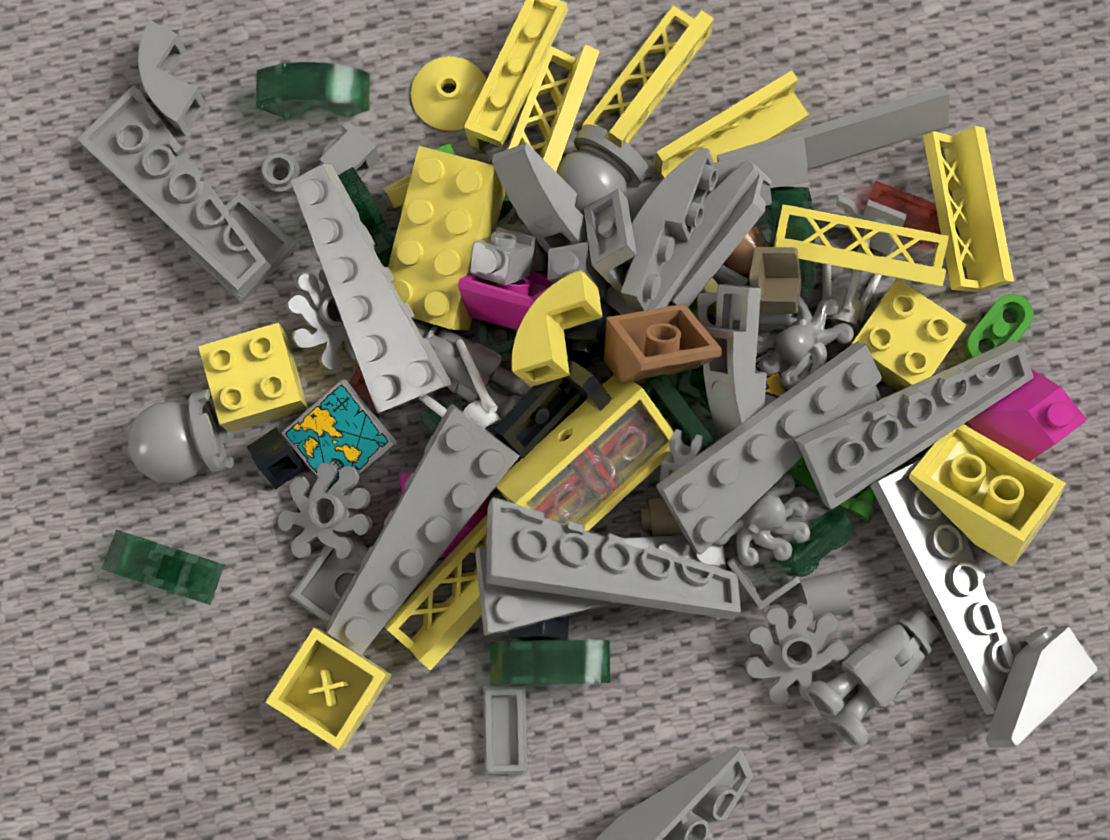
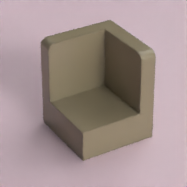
(779, 277)

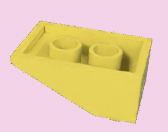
(987, 491)

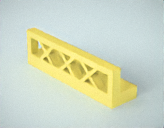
(676, 59)
(514, 72)
(566, 103)
(752, 120)
(972, 210)
(859, 261)
(451, 617)

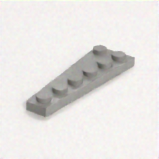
(158, 171)
(380, 326)
(887, 433)
(744, 464)
(438, 500)
(566, 560)
(951, 583)
(514, 608)

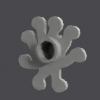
(322, 317)
(801, 341)
(327, 511)
(769, 516)
(796, 649)

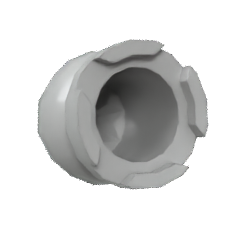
(600, 167)
(177, 440)

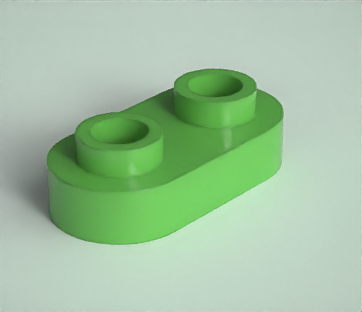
(994, 329)

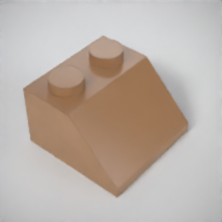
(657, 343)

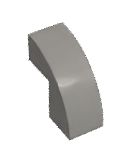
(174, 98)

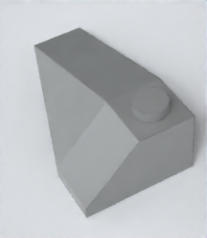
(688, 805)

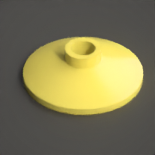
(443, 109)

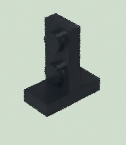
(546, 405)

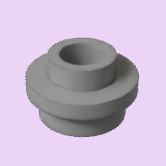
(277, 162)

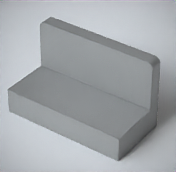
(610, 236)

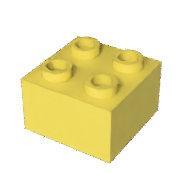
(908, 336)
(253, 378)
(328, 688)

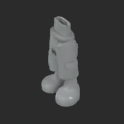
(486, 362)
(879, 671)

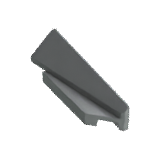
(781, 162)
(727, 219)

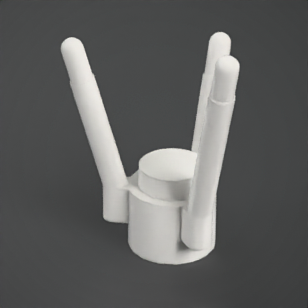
(850, 308)
(482, 410)

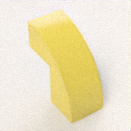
(540, 345)

